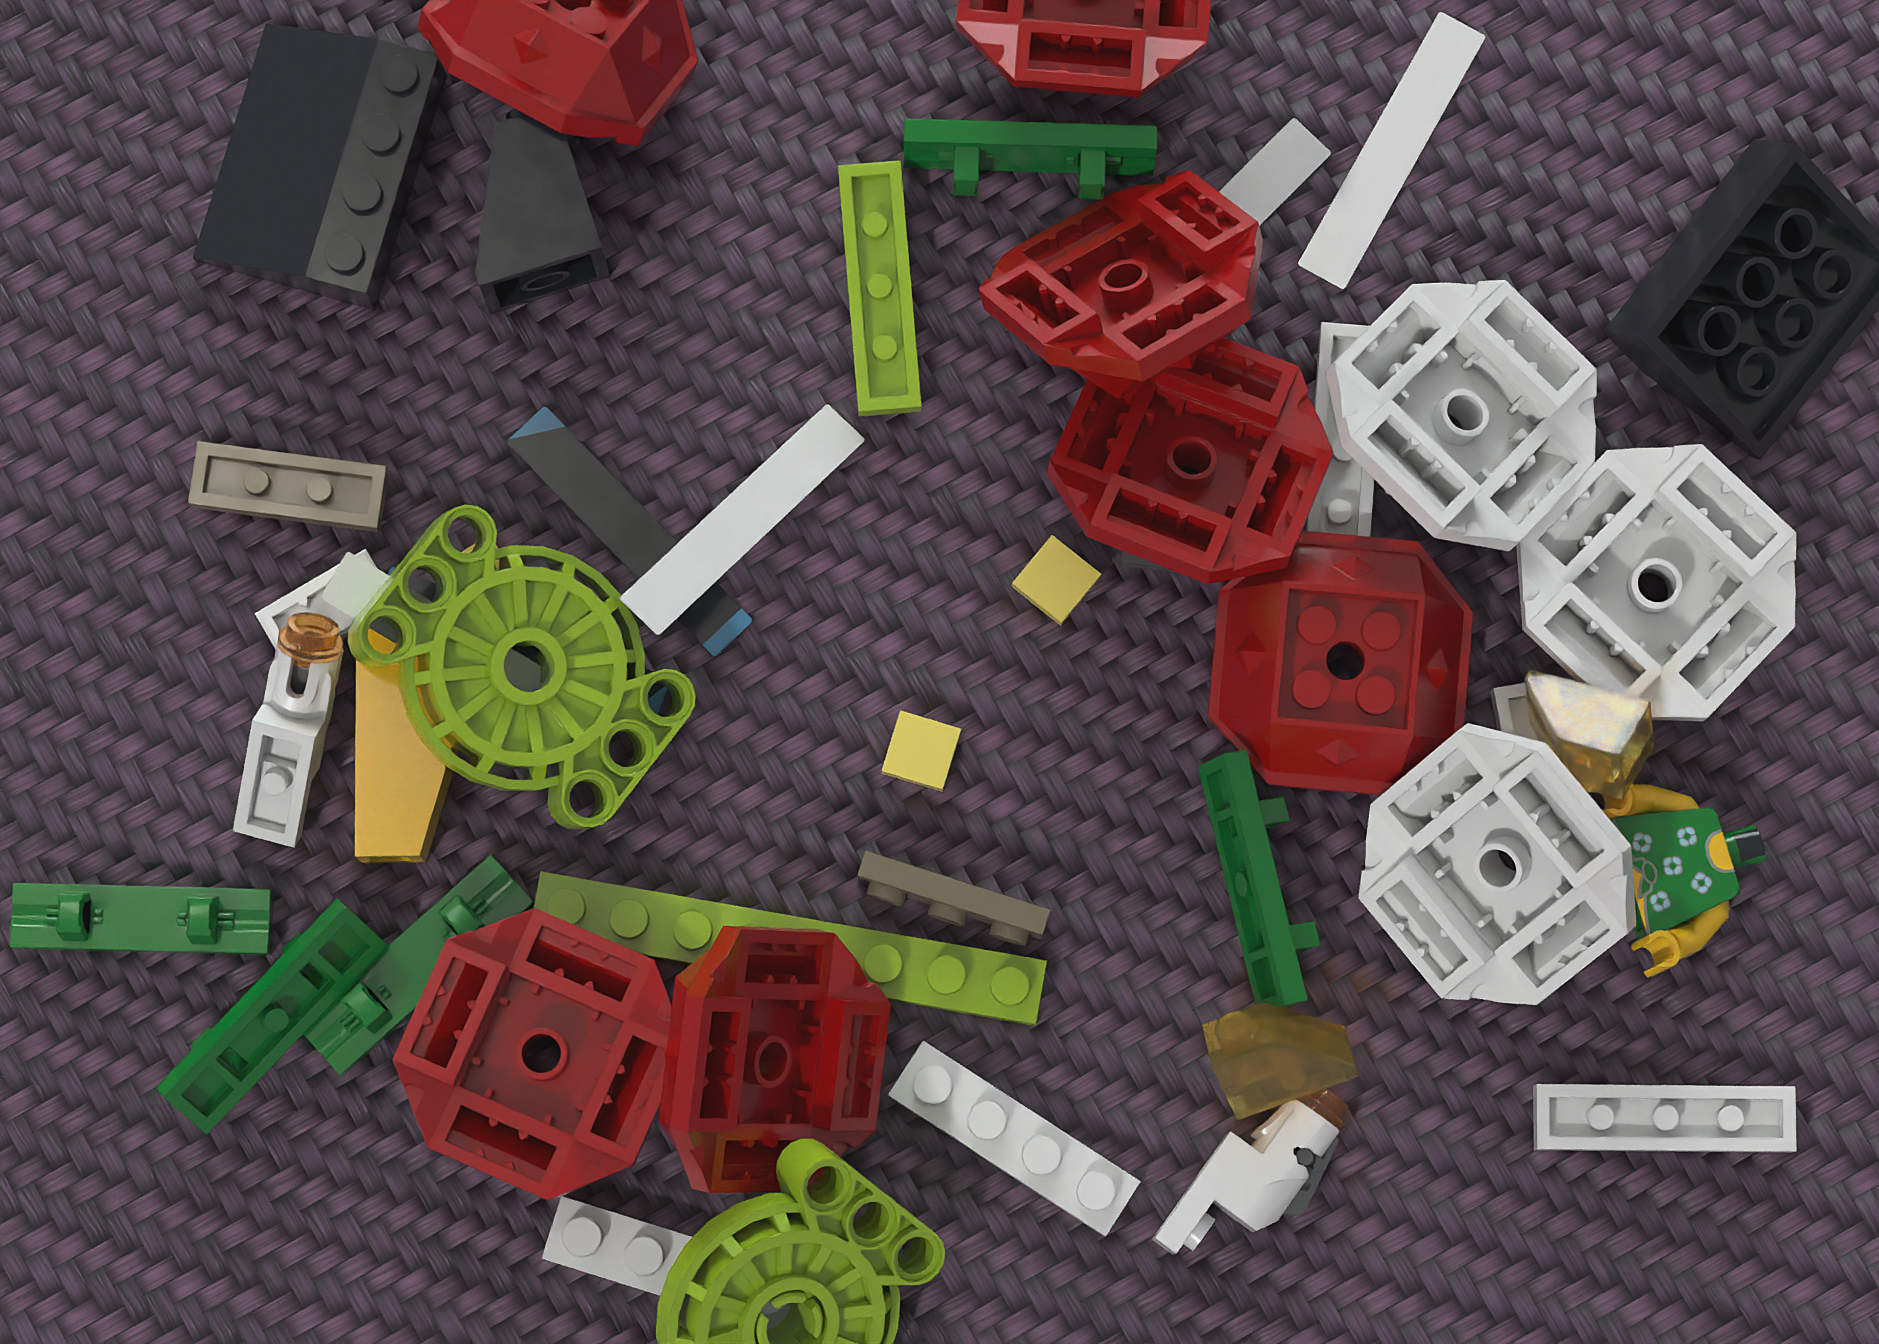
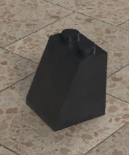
(534, 218)

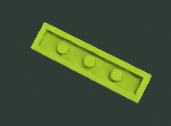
(879, 288)

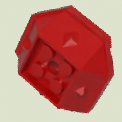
(1086, 43)
(569, 62)
(1131, 282)
(1233, 420)
(1273, 676)
(471, 1040)
(768, 1048)

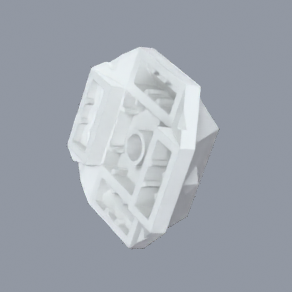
(1506, 381)
(1703, 535)
(1453, 902)

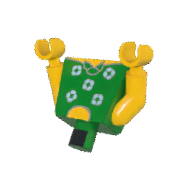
(1679, 869)

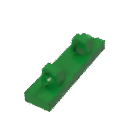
(1029, 147)
(1252, 879)
(142, 919)
(401, 971)
(271, 1016)

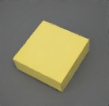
(1056, 580)
(921, 751)

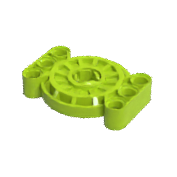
(581, 658)
(802, 1253)

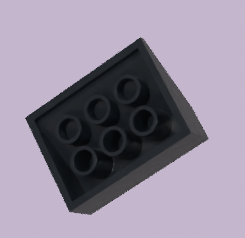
(322, 162)
(1755, 296)

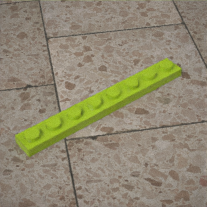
(900, 965)

